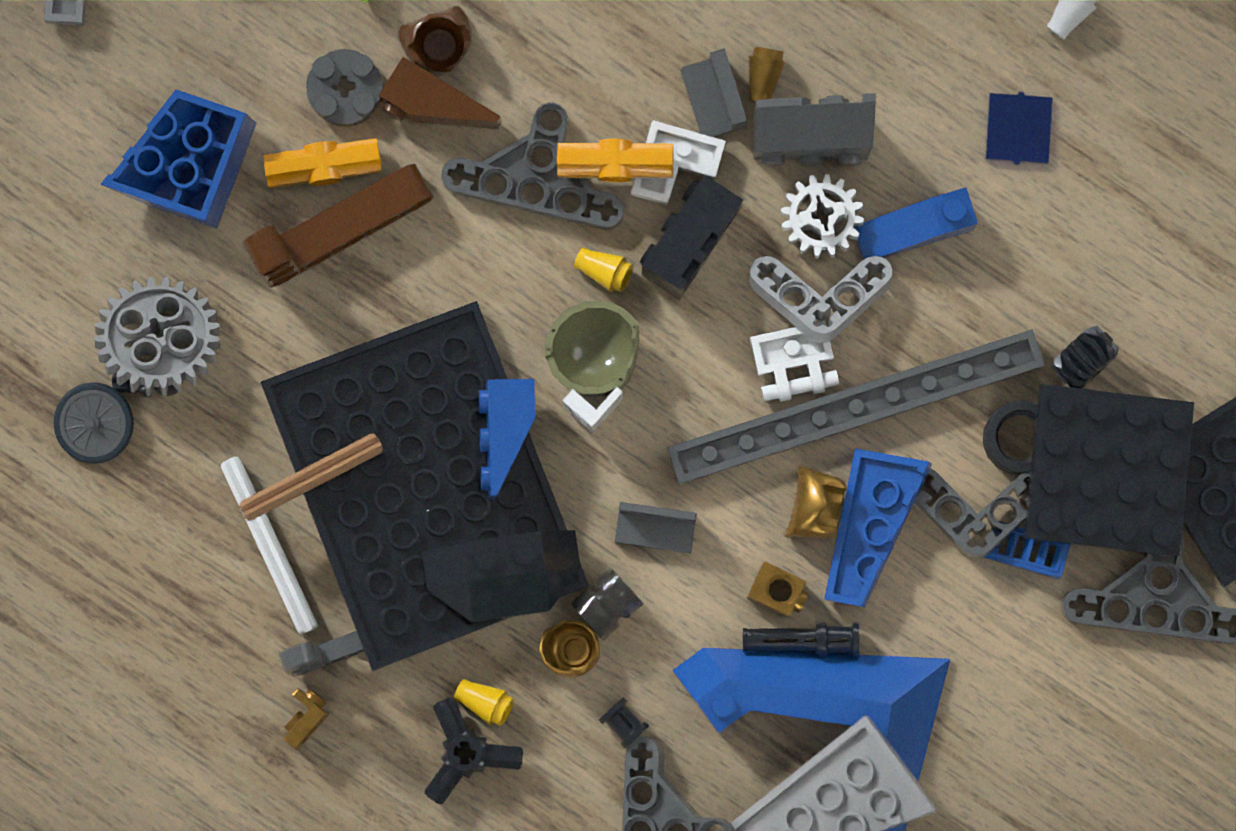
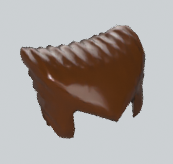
(437, 39)

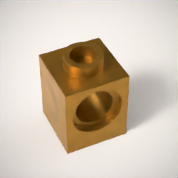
(760, 590)

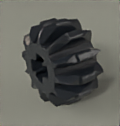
(1085, 357)

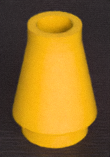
(606, 269)
(486, 702)

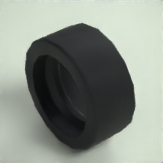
(990, 436)

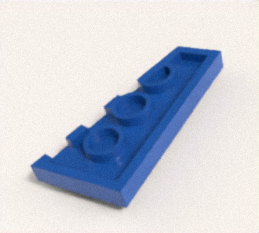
(872, 517)

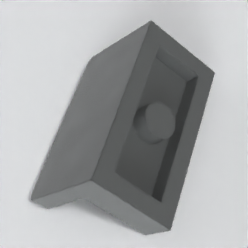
(714, 95)
(655, 527)

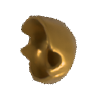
(570, 648)

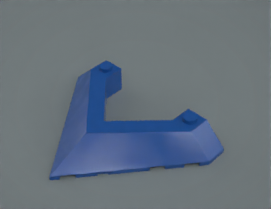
(835, 689)

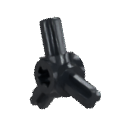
(453, 769)

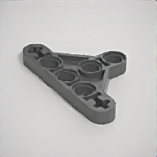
(518, 170)
(1139, 594)
(667, 803)

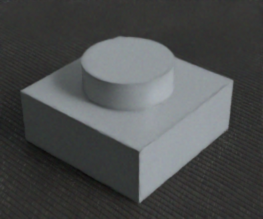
(65, 12)

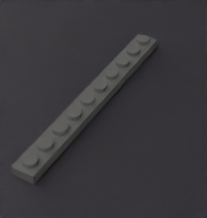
(855, 407)

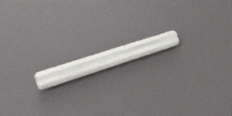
(271, 550)

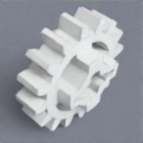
(805, 221)

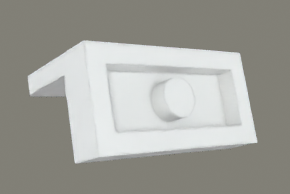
(586, 413)

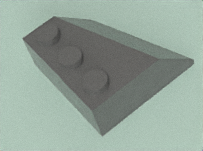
(814, 132)

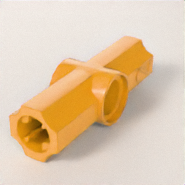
(615, 160)
(322, 163)

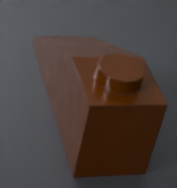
(427, 99)

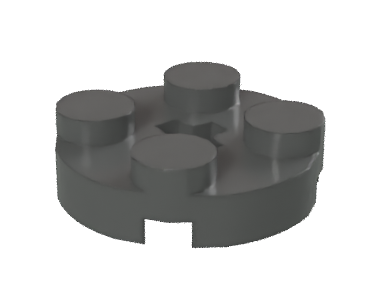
(328, 72)

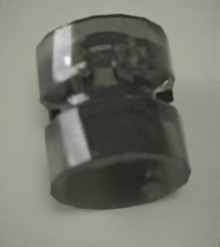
(607, 603)

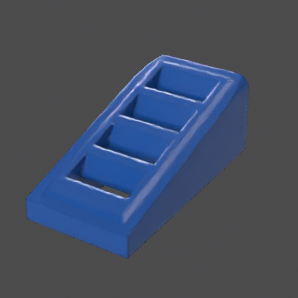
(1038, 567)

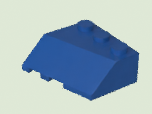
(186, 159)

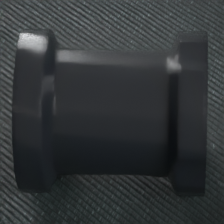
(624, 722)

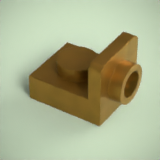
(304, 725)

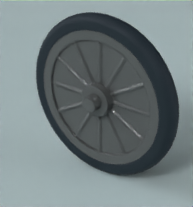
(93, 423)

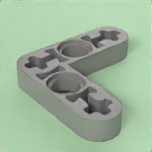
(816, 306)

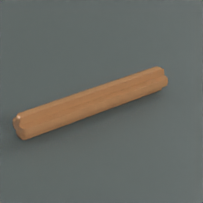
(311, 477)

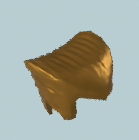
(816, 505)

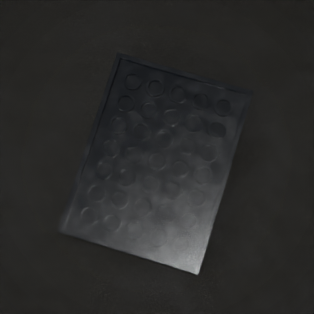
(424, 487)

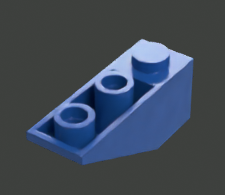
(509, 417)

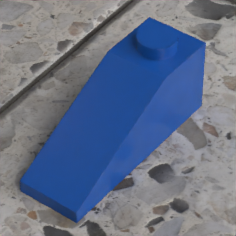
(917, 225)

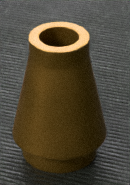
(764, 72)

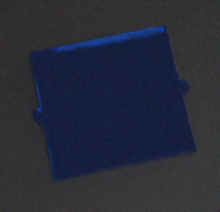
(1018, 128)

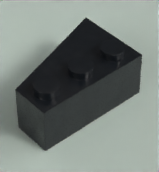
(690, 236)

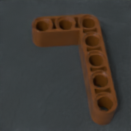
(338, 227)

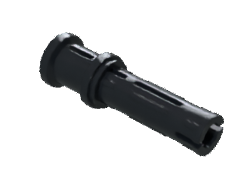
(822, 633)

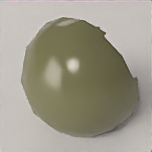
(593, 348)

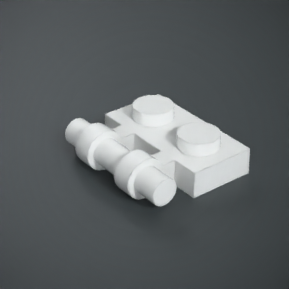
(788, 350)

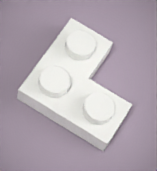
(692, 154)

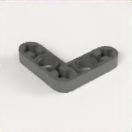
(969, 519)
(310, 656)

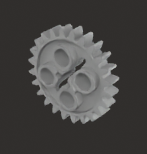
(144, 308)

